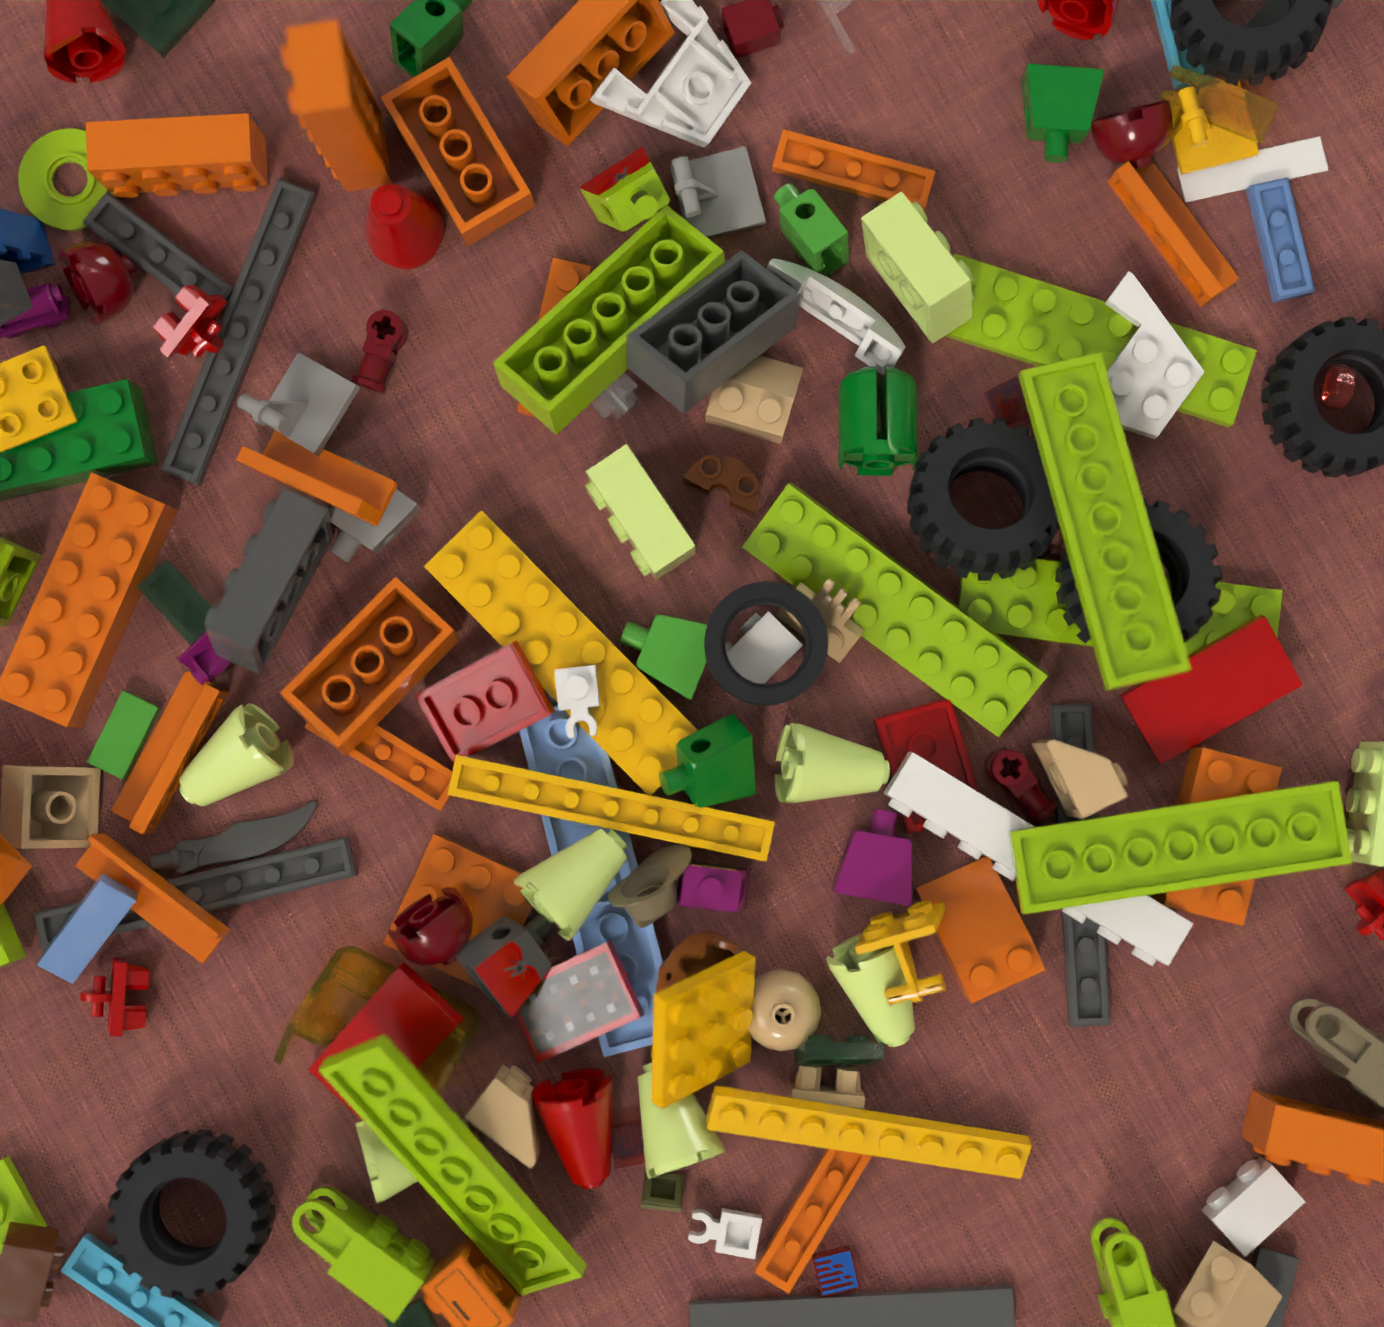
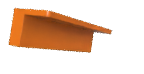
(1173, 231)
(323, 477)
(169, 753)
(157, 899)

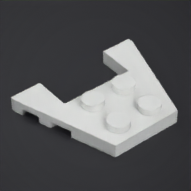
(693, 89)
(1153, 368)

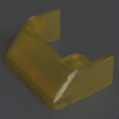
(342, 992)

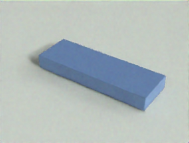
(1280, 240)
(87, 928)

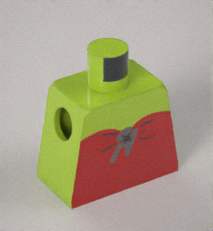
(626, 192)

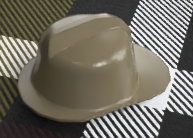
(652, 885)

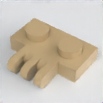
(840, 628)

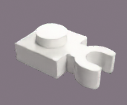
(578, 692)
(734, 1232)

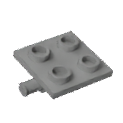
(718, 192)
(304, 404)

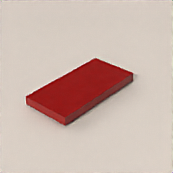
(1223, 687)
(404, 1011)

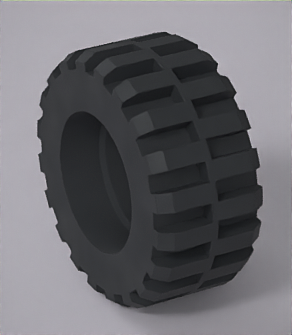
(1247, 51)
(1293, 405)
(956, 541)
(1186, 560)
(154, 1251)

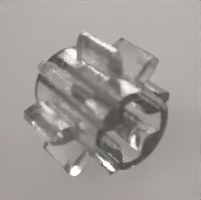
(617, 398)

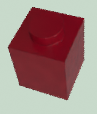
(751, 26)

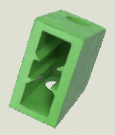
(812, 230)
(669, 651)

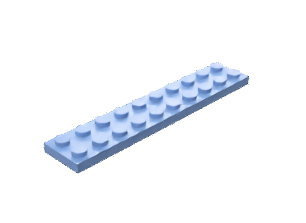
(582, 759)

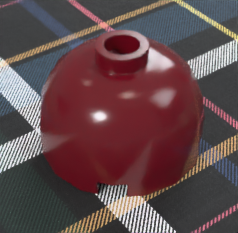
(1134, 133)
(99, 278)
(433, 930)

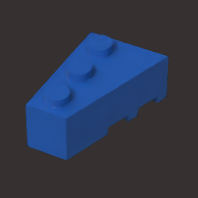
(24, 242)

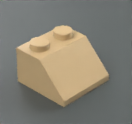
(756, 399)
(1080, 778)
(49, 806)
(508, 1114)
(1226, 1294)

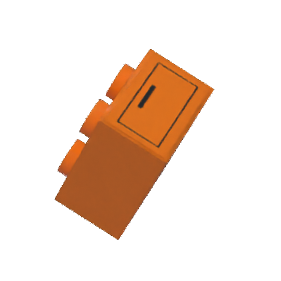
(470, 1289)

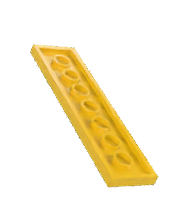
(522, 604)

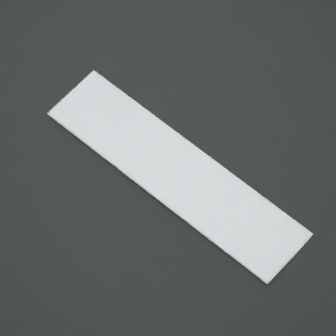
(1272, 163)

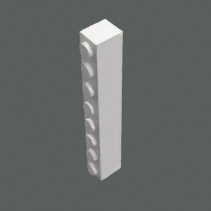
(984, 829)

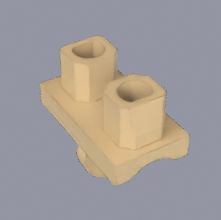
(845, 1093)

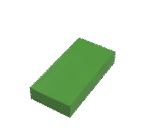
(124, 735)

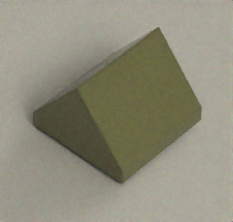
(663, 1192)

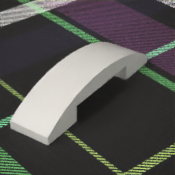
(844, 313)

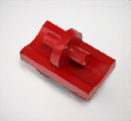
(197, 328)
(1369, 896)
(120, 1015)

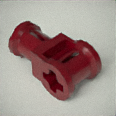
(380, 351)
(1020, 785)

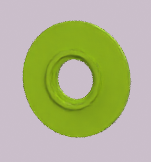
(37, 185)

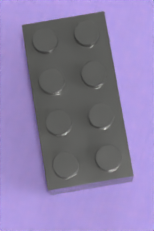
(712, 331)
(269, 581)

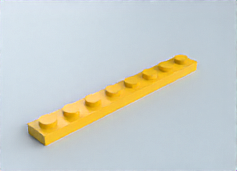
(611, 808)
(867, 1132)

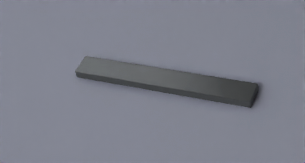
(241, 332)
(235, 883)
(1082, 947)
(899, 1308)

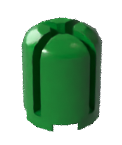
(859, 421)

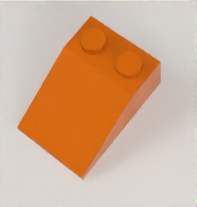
(981, 930)

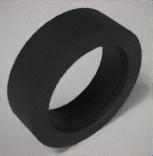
(772, 594)

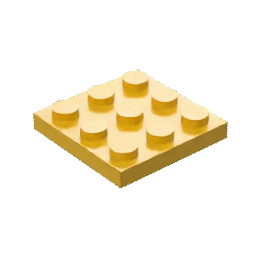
(702, 1029)

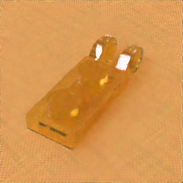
(1226, 104)

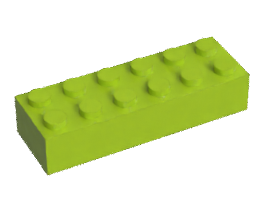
(584, 337)

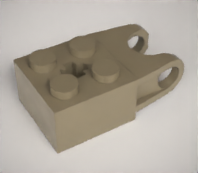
(1347, 1049)

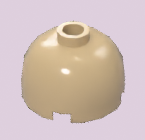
(784, 990)

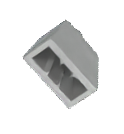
(355, 531)

